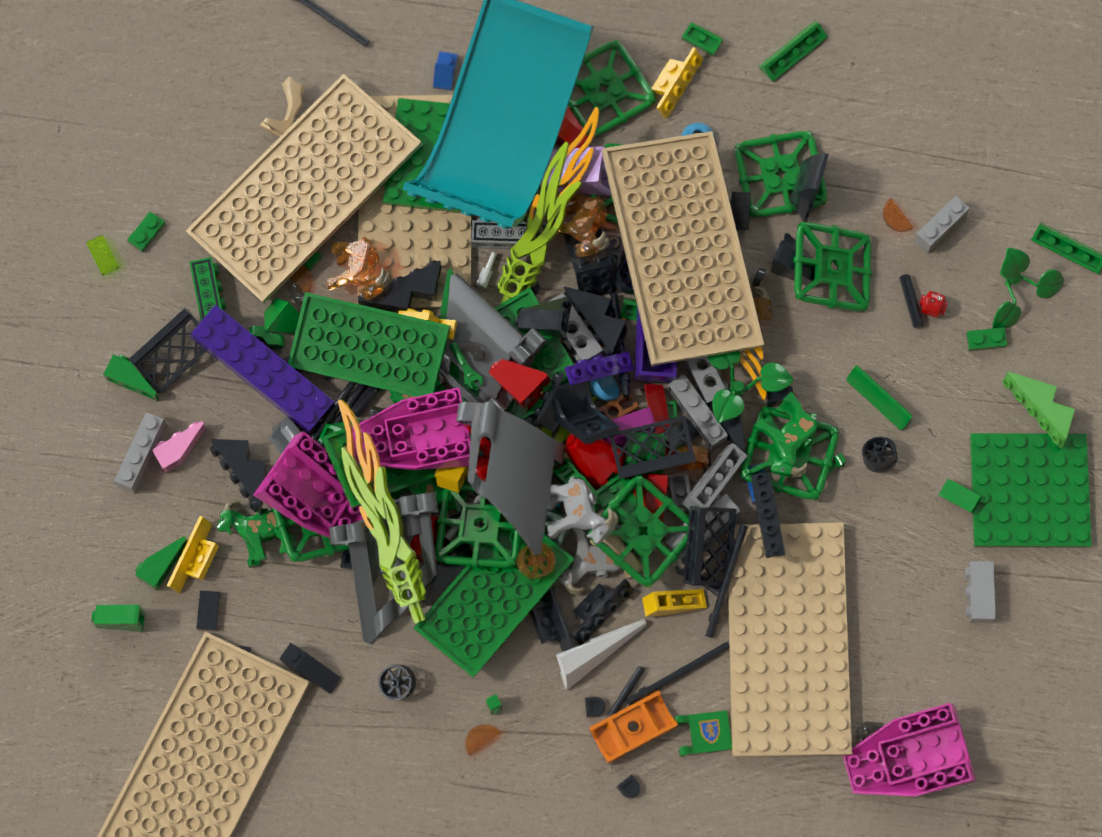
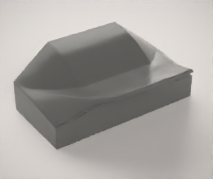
(283, 434)
(680, 487)

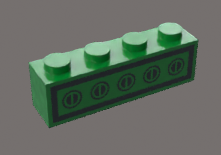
(206, 285)

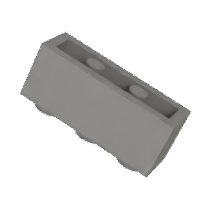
(941, 224)
(980, 592)

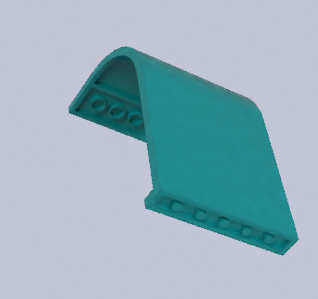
(504, 112)

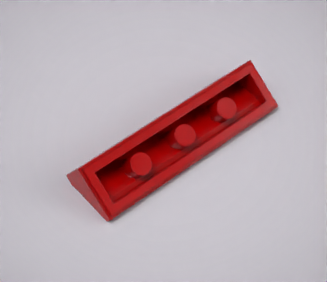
(657, 402)

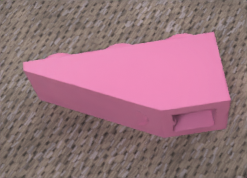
(175, 450)

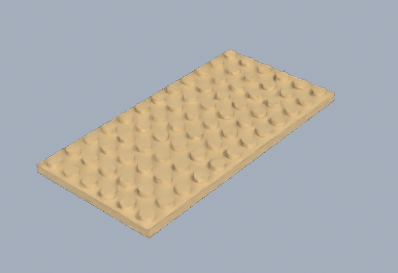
(303, 188)
(415, 236)
(682, 248)
(790, 645)
(207, 746)

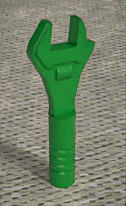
(469, 373)

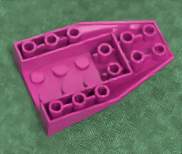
(419, 433)
(307, 488)
(912, 756)

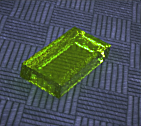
(102, 255)

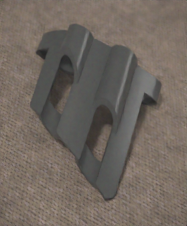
(364, 555)

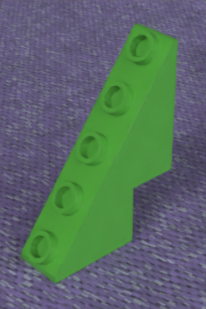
(1038, 400)

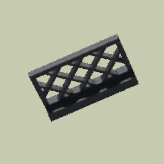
(158, 340)
(655, 464)
(697, 545)

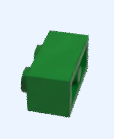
(493, 704)

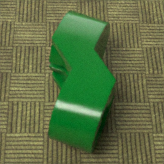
(273, 341)

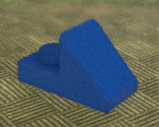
(444, 70)

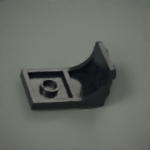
(592, 272)
(579, 415)

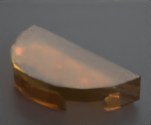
(895, 218)
(302, 279)
(479, 737)

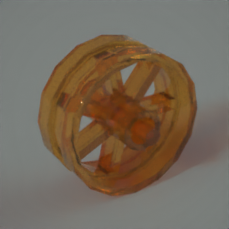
(701, 456)
(535, 561)

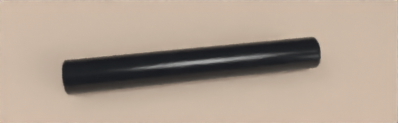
(626, 691)

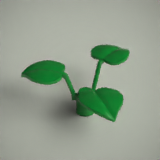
(1012, 266)
(729, 403)

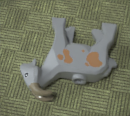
(580, 511)
(587, 560)

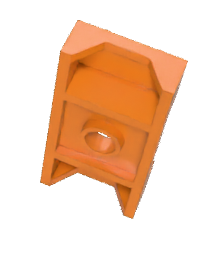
(615, 738)

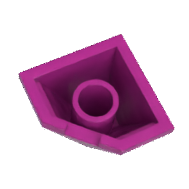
(632, 420)

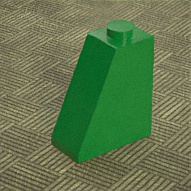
(119, 617)

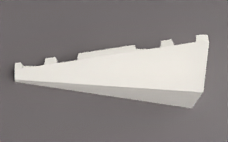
(584, 658)

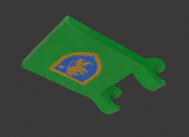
(708, 732)

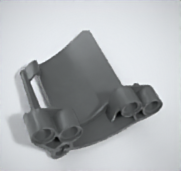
(497, 337)
(517, 467)

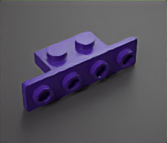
(598, 368)

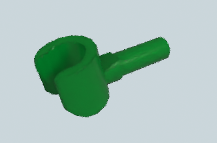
(839, 462)

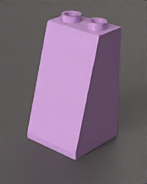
(594, 180)

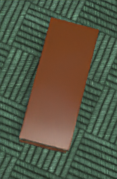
(615, 405)

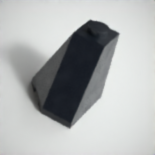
(783, 261)
(547, 318)

